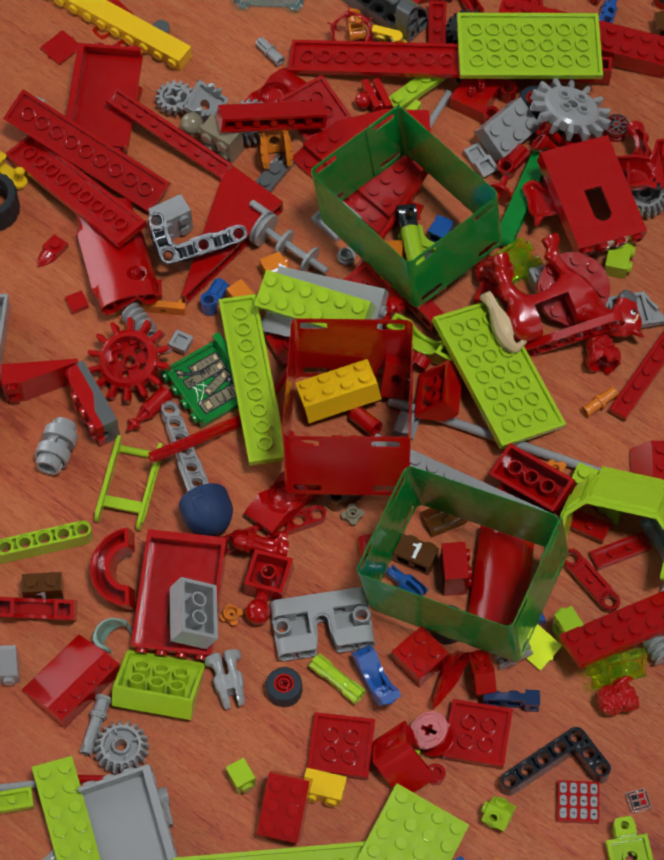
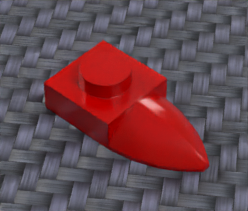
(51, 250)

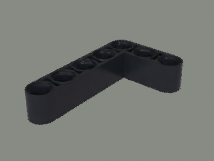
(554, 758)

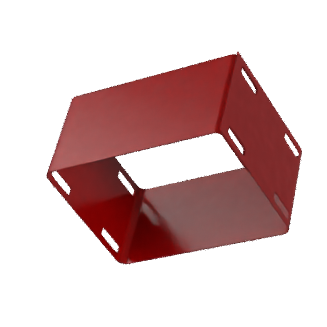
(344, 463)

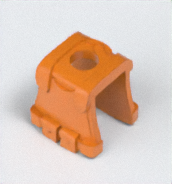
(283, 145)

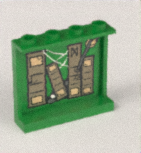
(204, 382)

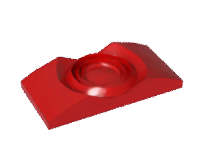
(276, 86)
(276, 506)

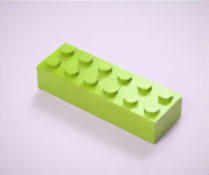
(302, 299)

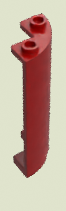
(500, 576)

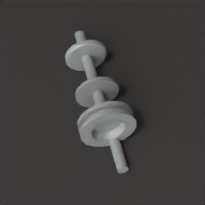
(265, 228)

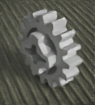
(173, 97)

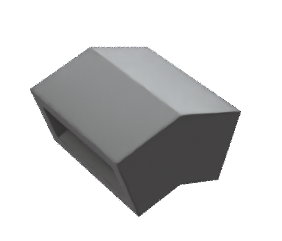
(402, 425)

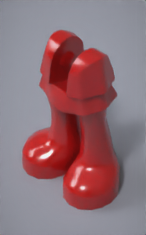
(546, 139)
(250, 541)

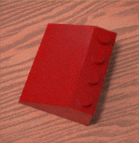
(72, 680)

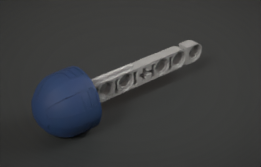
(204, 507)

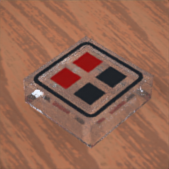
(638, 801)

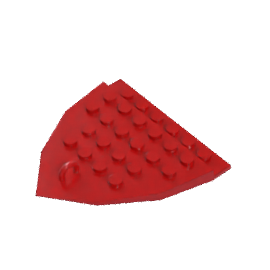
(380, 195)

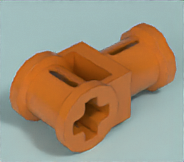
(355, 30)

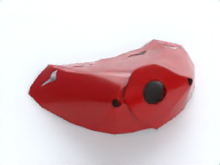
(450, 675)

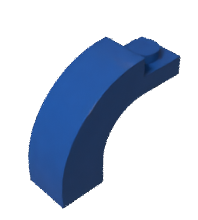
(374, 676)

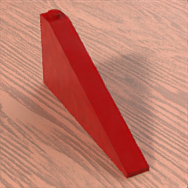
(228, 209)

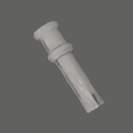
(97, 716)

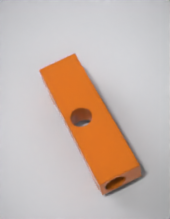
(166, 307)

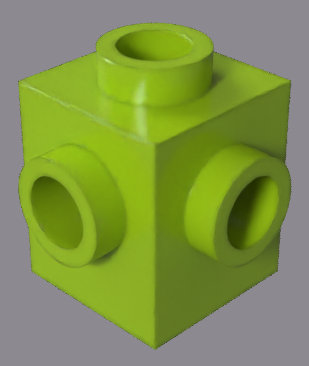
(498, 813)

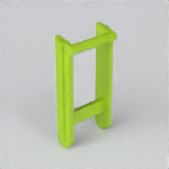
(126, 504)

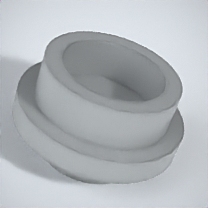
(346, 256)

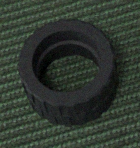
(10, 208)

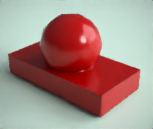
(367, 97)

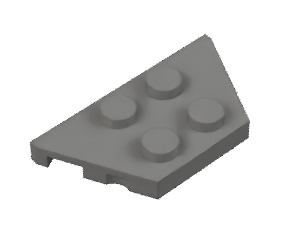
(647, 309)

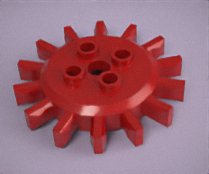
(126, 344)

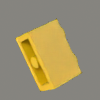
(326, 787)

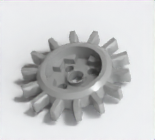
(556, 108)

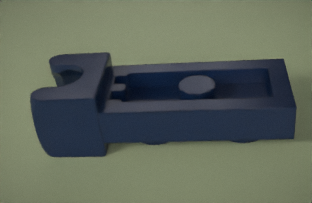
(514, 699)

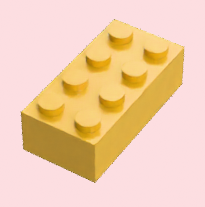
(338, 391)

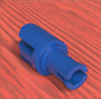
(406, 582)

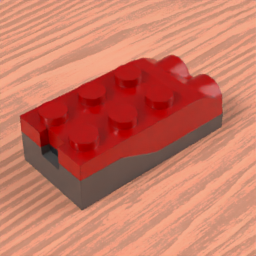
(91, 404)

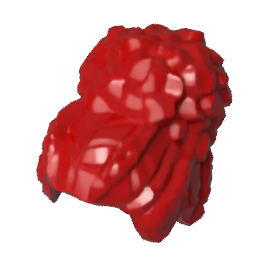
(485, 269)
(602, 354)
(618, 697)

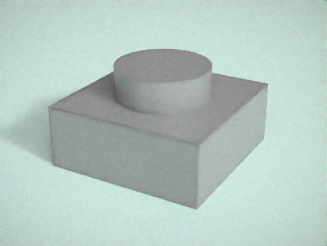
(180, 342)

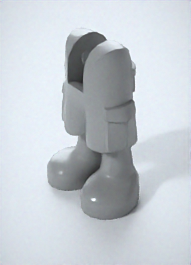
(230, 683)

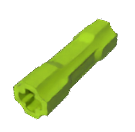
(326, 670)

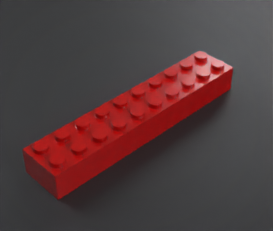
(627, 46)

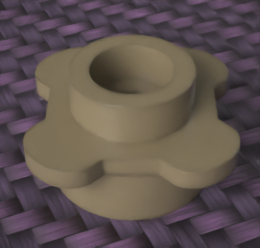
(352, 519)

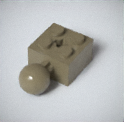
(224, 144)

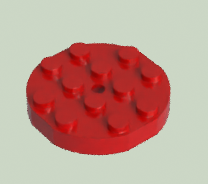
(557, 308)

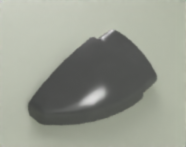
(394, 14)

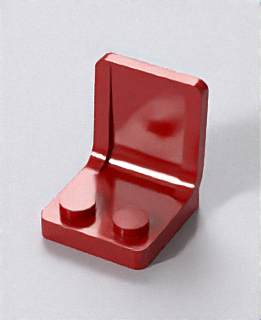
(399, 760)

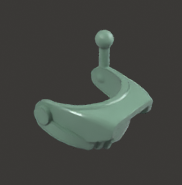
(103, 630)

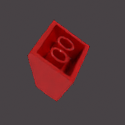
(439, 393)
(648, 459)

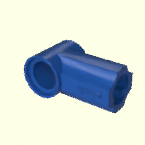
(211, 298)

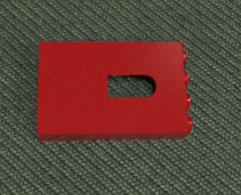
(586, 166)
(165, 560)

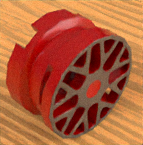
(616, 128)

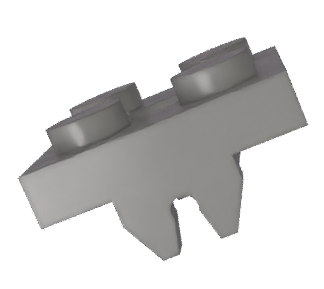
(208, 93)

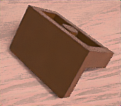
(440, 521)

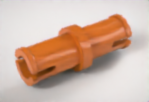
(600, 401)

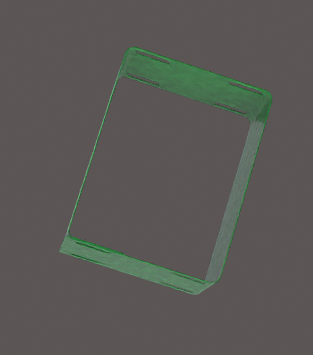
(361, 161)
(480, 508)

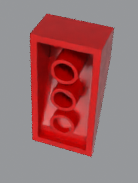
(33, 379)

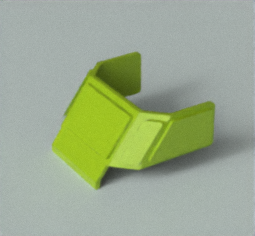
(620, 492)

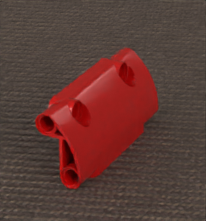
(117, 273)

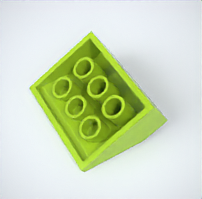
(158, 684)

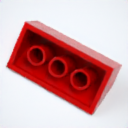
(533, 478)

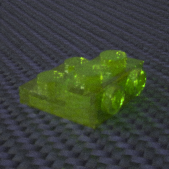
(521, 258)

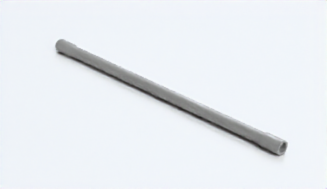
(403, 405)

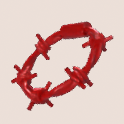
(347, 14)

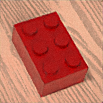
(284, 806)

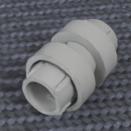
(58, 441)

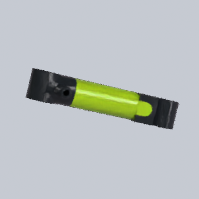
(407, 219)

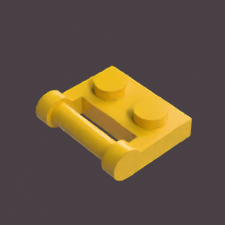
(385, 34)

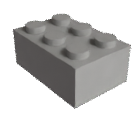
(507, 129)
(193, 613)

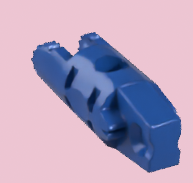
(608, 11)

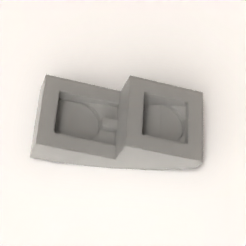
(480, 160)

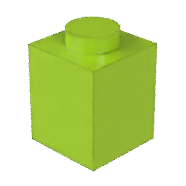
(241, 776)

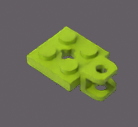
(628, 841)

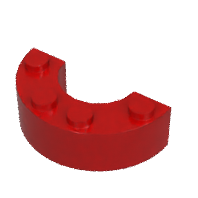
(104, 567)

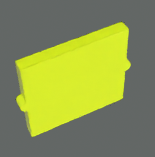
(543, 647)

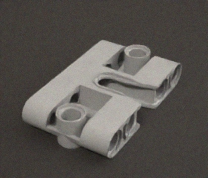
(335, 608)

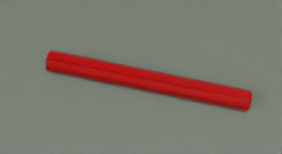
(194, 439)

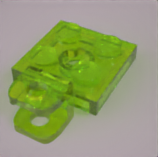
(618, 665)

